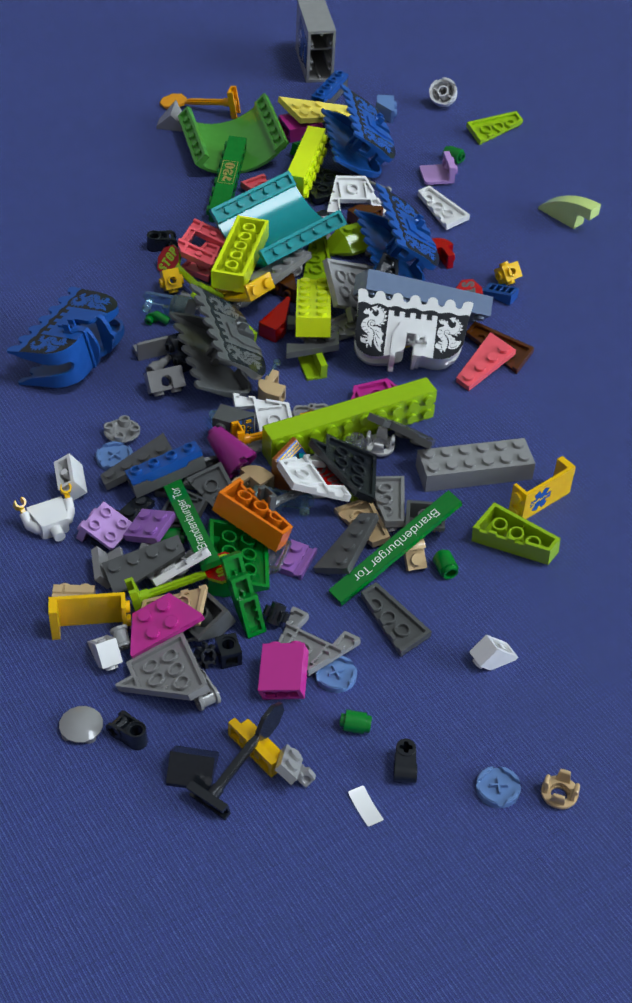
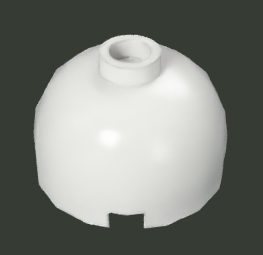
(443, 92)

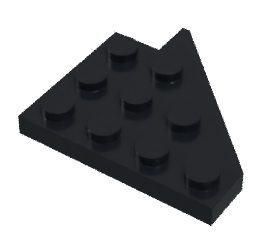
(323, 185)
(350, 464)

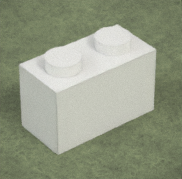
(70, 470)

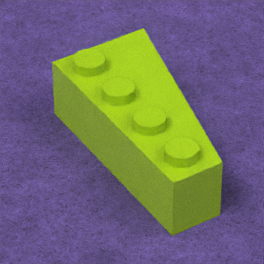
(515, 535)

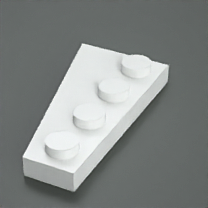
(442, 208)

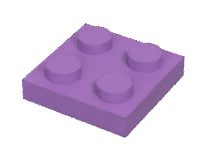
(150, 526)

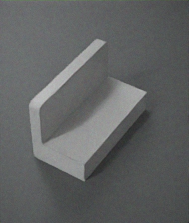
(150, 348)
(100, 556)

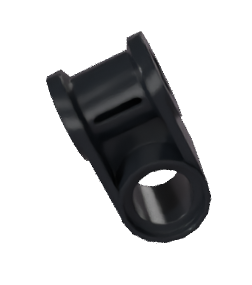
(160, 239)
(128, 731)
(405, 762)

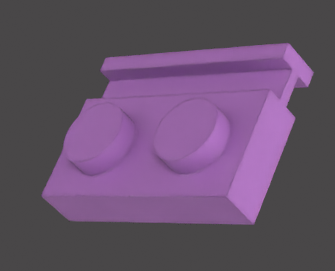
(298, 560)

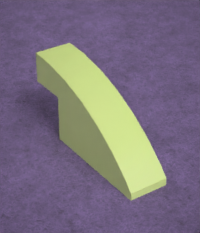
(571, 209)

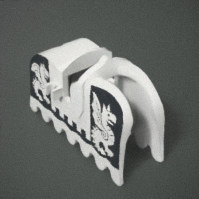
(390, 325)

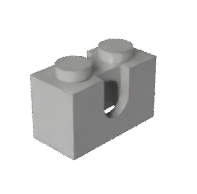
(173, 374)

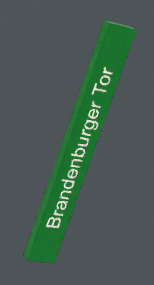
(191, 523)
(395, 547)

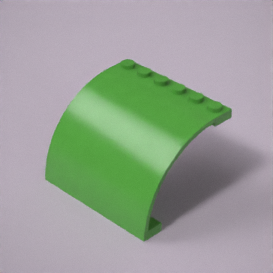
(258, 125)

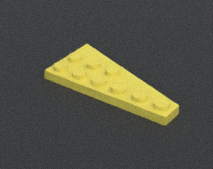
(309, 111)

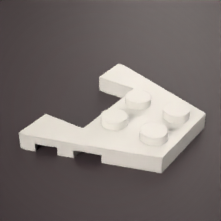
(352, 190)
(265, 413)
(304, 477)
(179, 567)

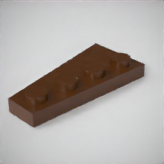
(479, 332)

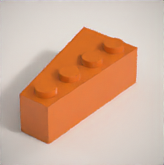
(252, 516)

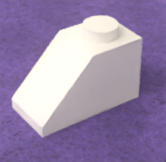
(106, 652)
(492, 653)

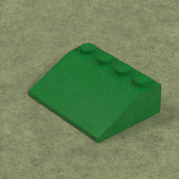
(255, 555)

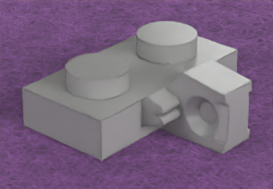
(291, 767)

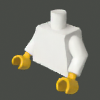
(49, 517)

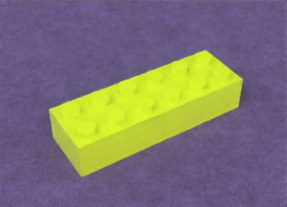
(308, 159)
(239, 254)
(313, 308)

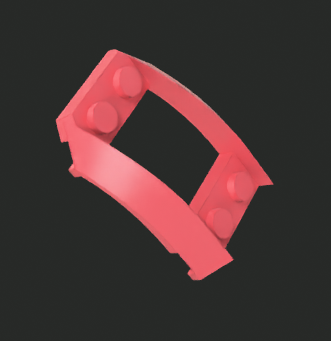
(197, 254)

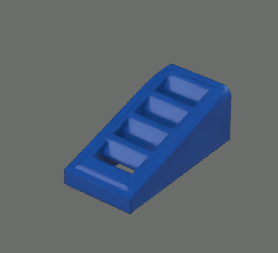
(502, 293)

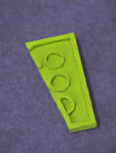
(493, 126)

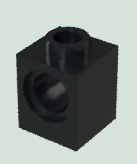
(229, 650)

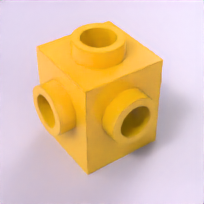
(507, 272)
(175, 276)

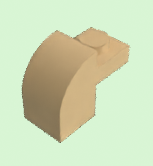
(271, 388)
(255, 475)
(415, 557)

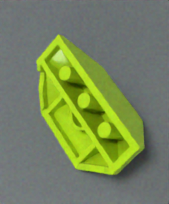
(347, 241)

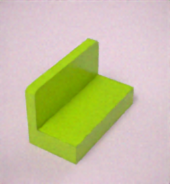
(314, 366)

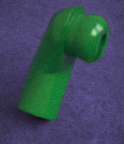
(155, 317)

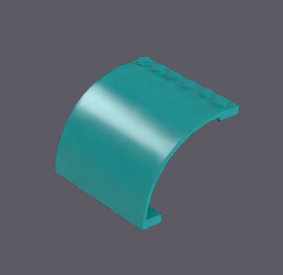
(289, 216)

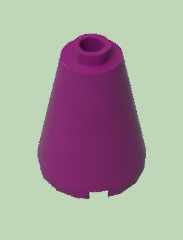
(230, 451)

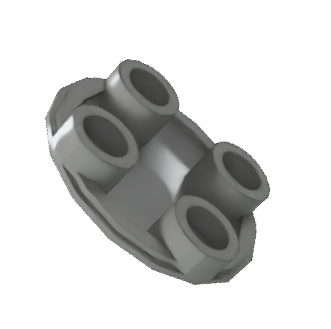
(121, 429)
(81, 724)

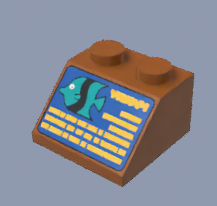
(291, 449)

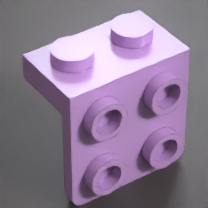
(440, 173)
(104, 525)

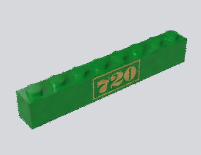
(228, 172)

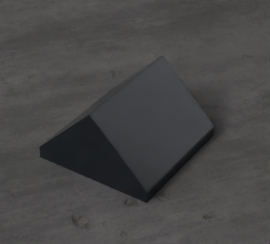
(191, 764)

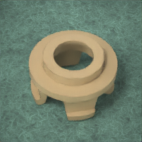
(564, 782)

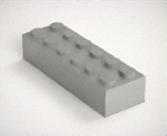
(475, 464)

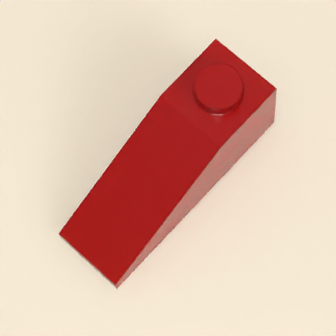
(274, 323)

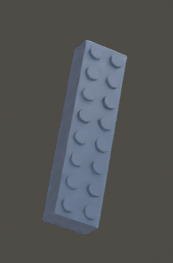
(390, 284)

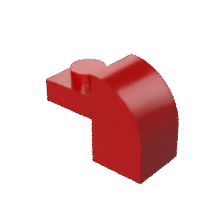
(445, 251)

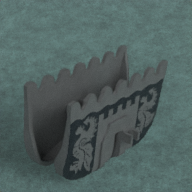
(218, 339)

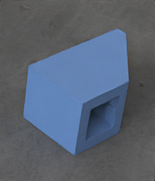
(387, 107)

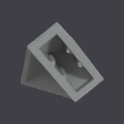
(169, 119)

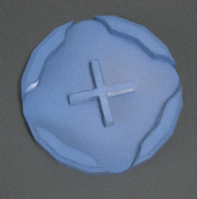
(111, 454)
(337, 675)
(498, 787)

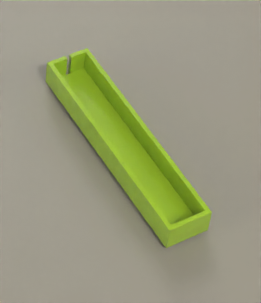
(401, 403)

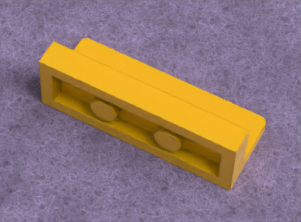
(266, 752)

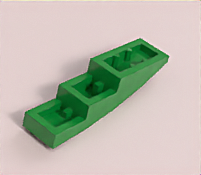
(242, 594)

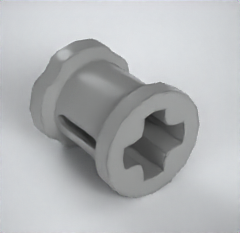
(122, 637)

